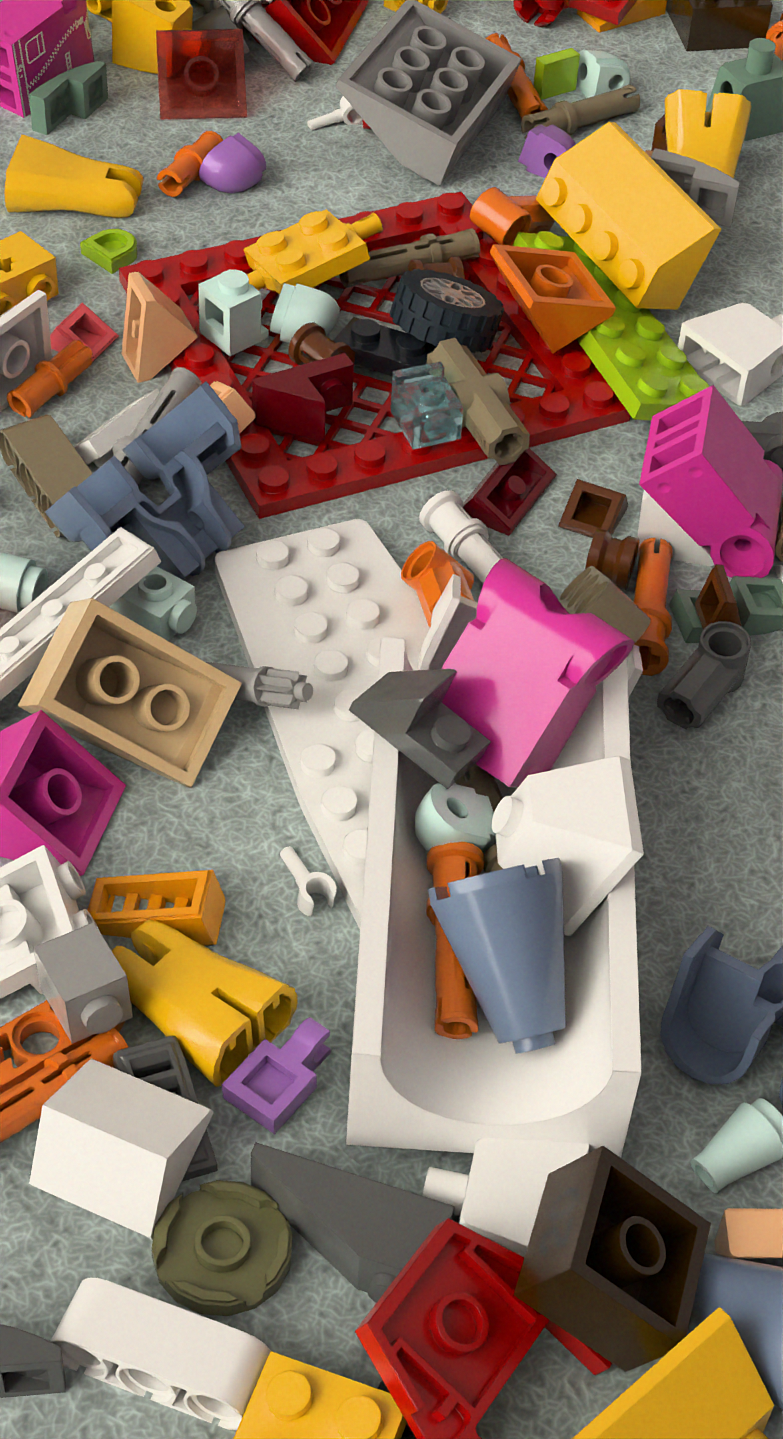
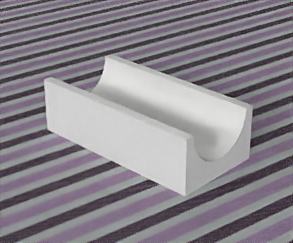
(450, 1092)

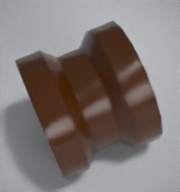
(613, 557)

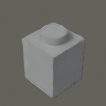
(83, 982)

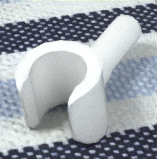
(344, 114)
(308, 882)

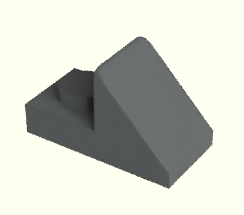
(412, 718)

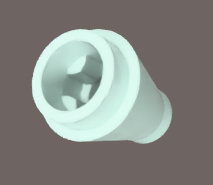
(742, 1145)

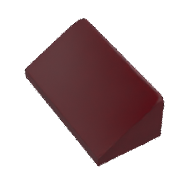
(509, 492)

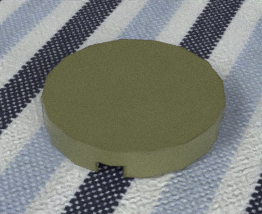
(222, 1271)

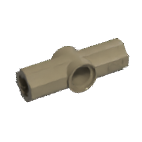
(483, 401)

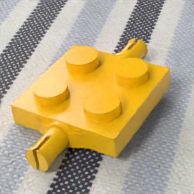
(309, 251)

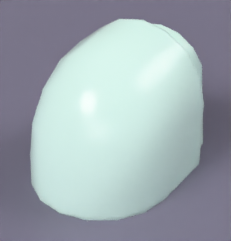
(601, 72)
(300, 306)
(454, 817)

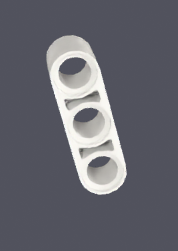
(161, 1350)

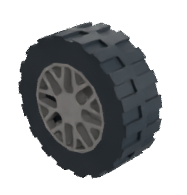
(446, 307)

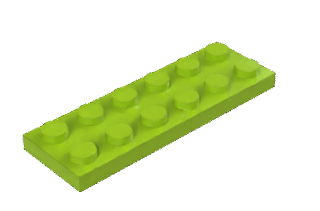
(630, 346)

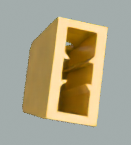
(136, 26)

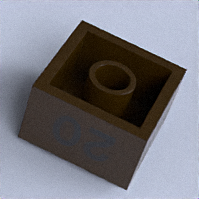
(719, 23)
(614, 1259)

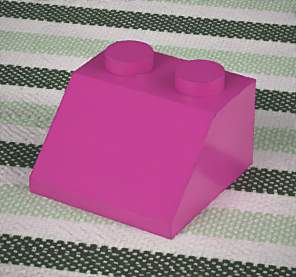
(52, 793)

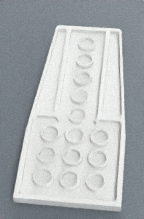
(320, 610)

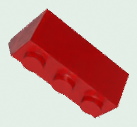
(317, 25)

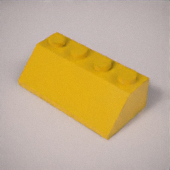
(629, 217)
(693, 1392)

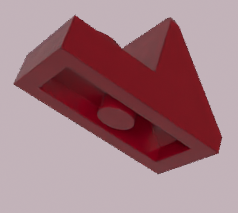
(300, 396)

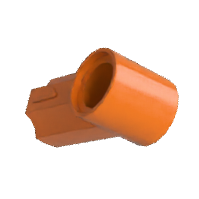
(506, 215)
(429, 572)

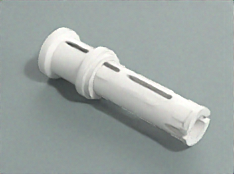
(462, 536)

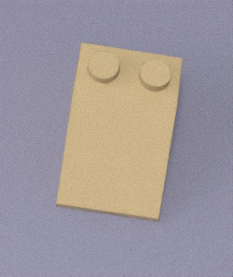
(130, 692)

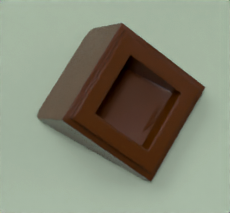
(593, 508)
(717, 600)

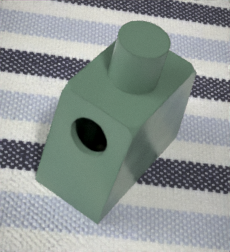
(761, 82)

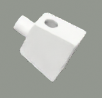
(735, 350)
(502, 1187)

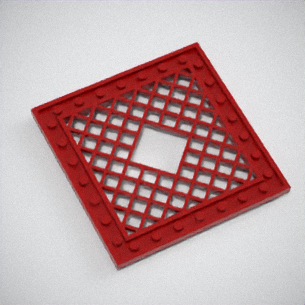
(286, 482)

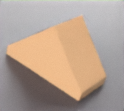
(152, 329)

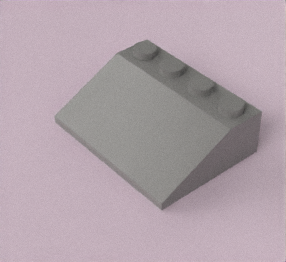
(427, 88)

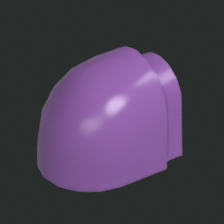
(543, 147)
(233, 165)

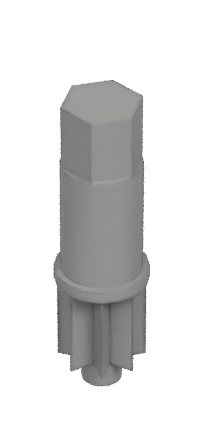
(269, 685)

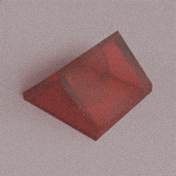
(201, 74)

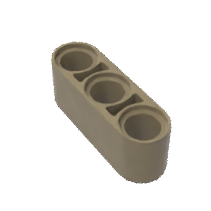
(43, 461)
(600, 596)

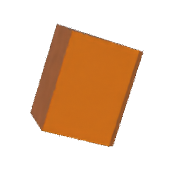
(553, 292)

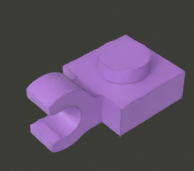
(277, 1080)

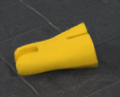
(707, 136)
(55, 179)
(203, 998)

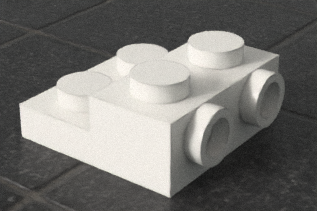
(34, 908)

